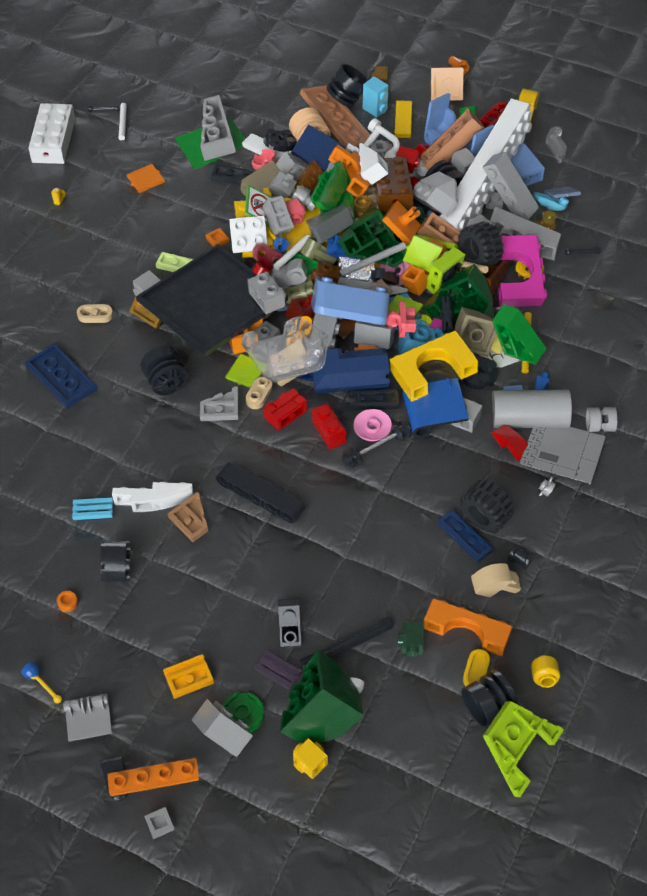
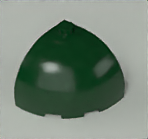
(322, 703)

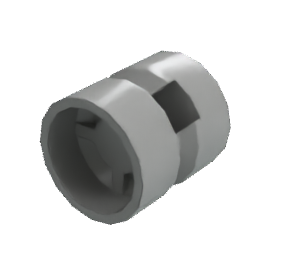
(594, 419)

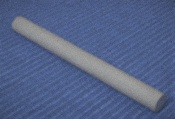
(361, 264)

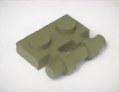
(300, 290)

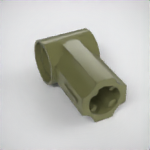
(317, 251)

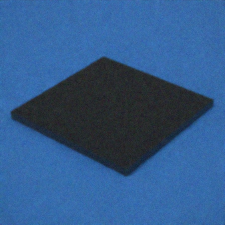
(206, 300)

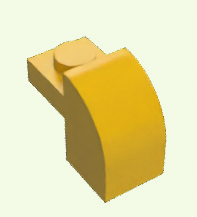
(530, 97)

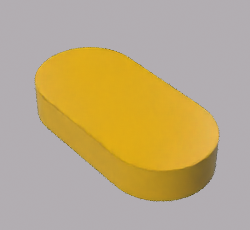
(476, 666)

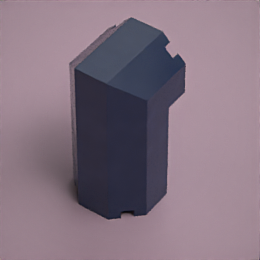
(352, 371)

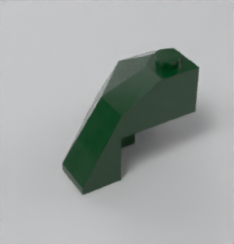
(370, 236)
(467, 290)

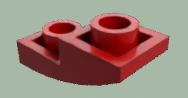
(508, 437)

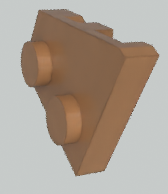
(190, 518)

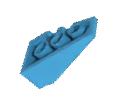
(421, 336)

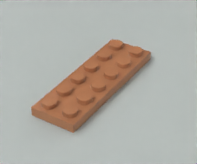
(336, 116)

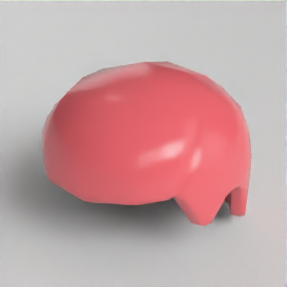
(261, 160)

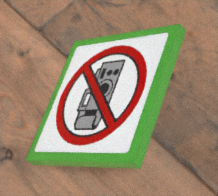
(254, 201)

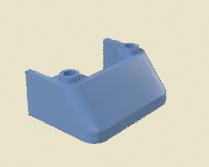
(441, 118)
(350, 301)

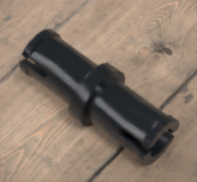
(446, 314)

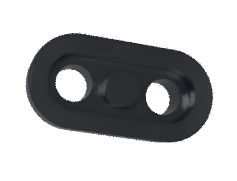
(388, 277)

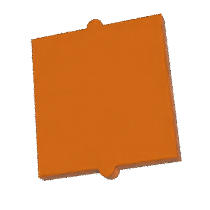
(145, 178)

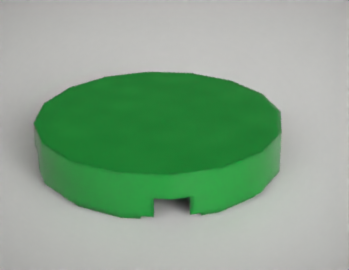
(246, 708)

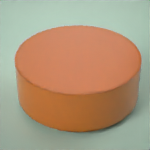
(67, 601)

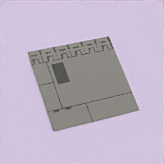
(564, 452)

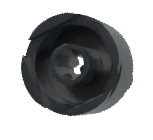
(115, 561)

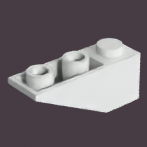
(372, 164)

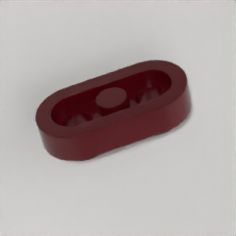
(269, 255)

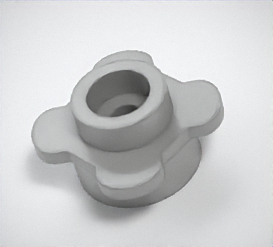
(546, 487)

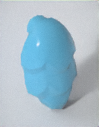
(551, 203)

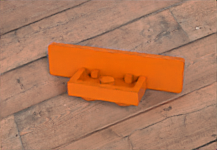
(153, 777)

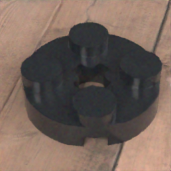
(280, 140)
(488, 377)

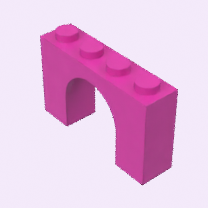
(530, 292)

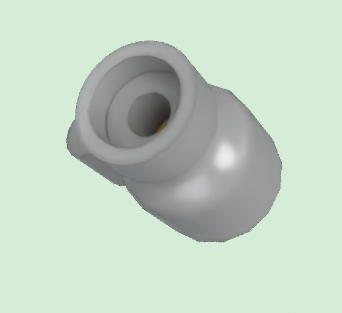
(304, 197)

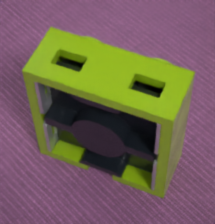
(444, 269)

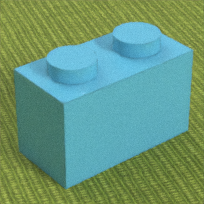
(375, 96)

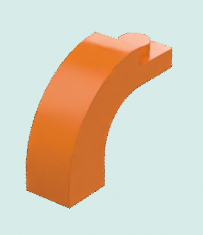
(353, 168)

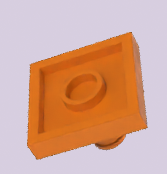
(402, 221)

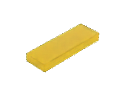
(403, 119)

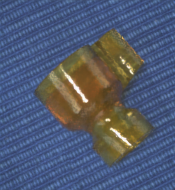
(548, 220)

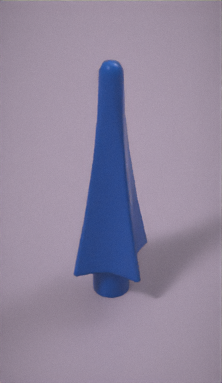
(542, 381)

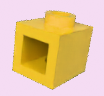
(310, 758)

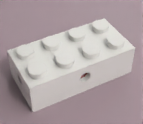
(52, 133)

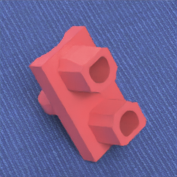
(403, 319)

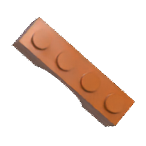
(444, 617)

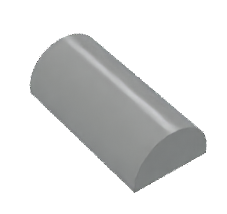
(532, 408)

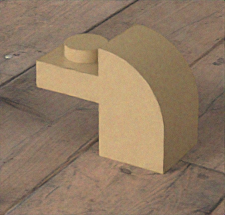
(495, 578)

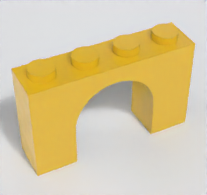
(445, 348)

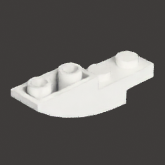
(160, 497)

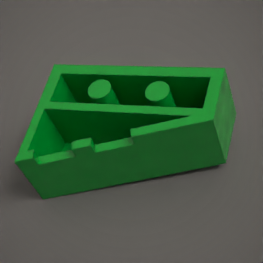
(517, 335)

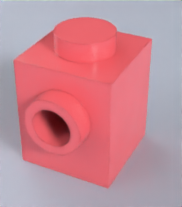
(296, 211)

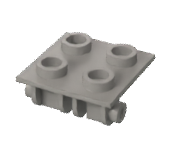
(87, 717)

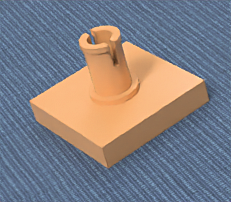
(445, 81)

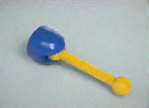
(279, 243)
(31, 672)

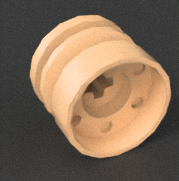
(304, 117)

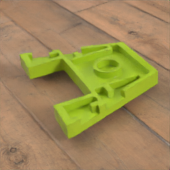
(510, 737)

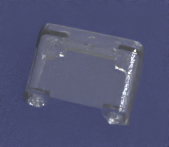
(289, 355)

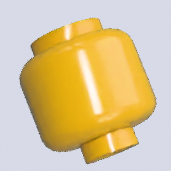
(545, 671)

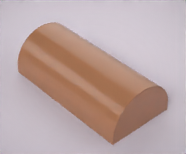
(453, 139)

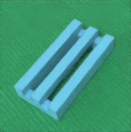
(92, 505)

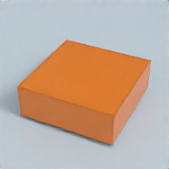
(217, 237)

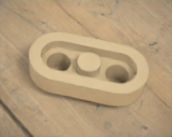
(95, 313)
(261, 389)

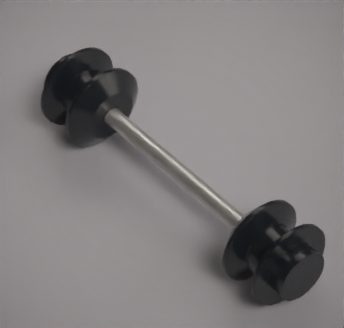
(397, 431)

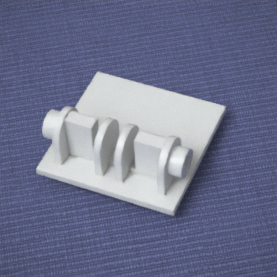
(247, 233)

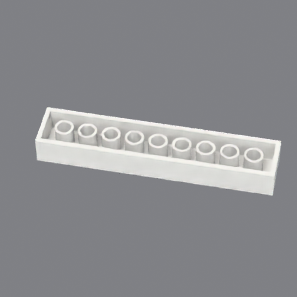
(476, 186)

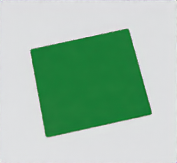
(191, 144)

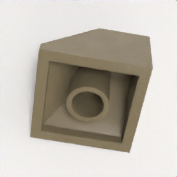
(476, 330)

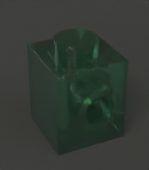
(412, 639)

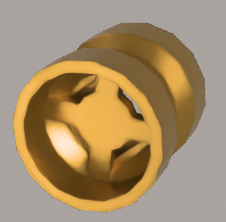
(362, 204)

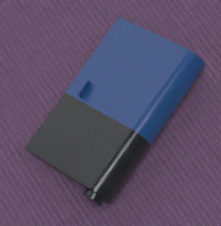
(441, 405)

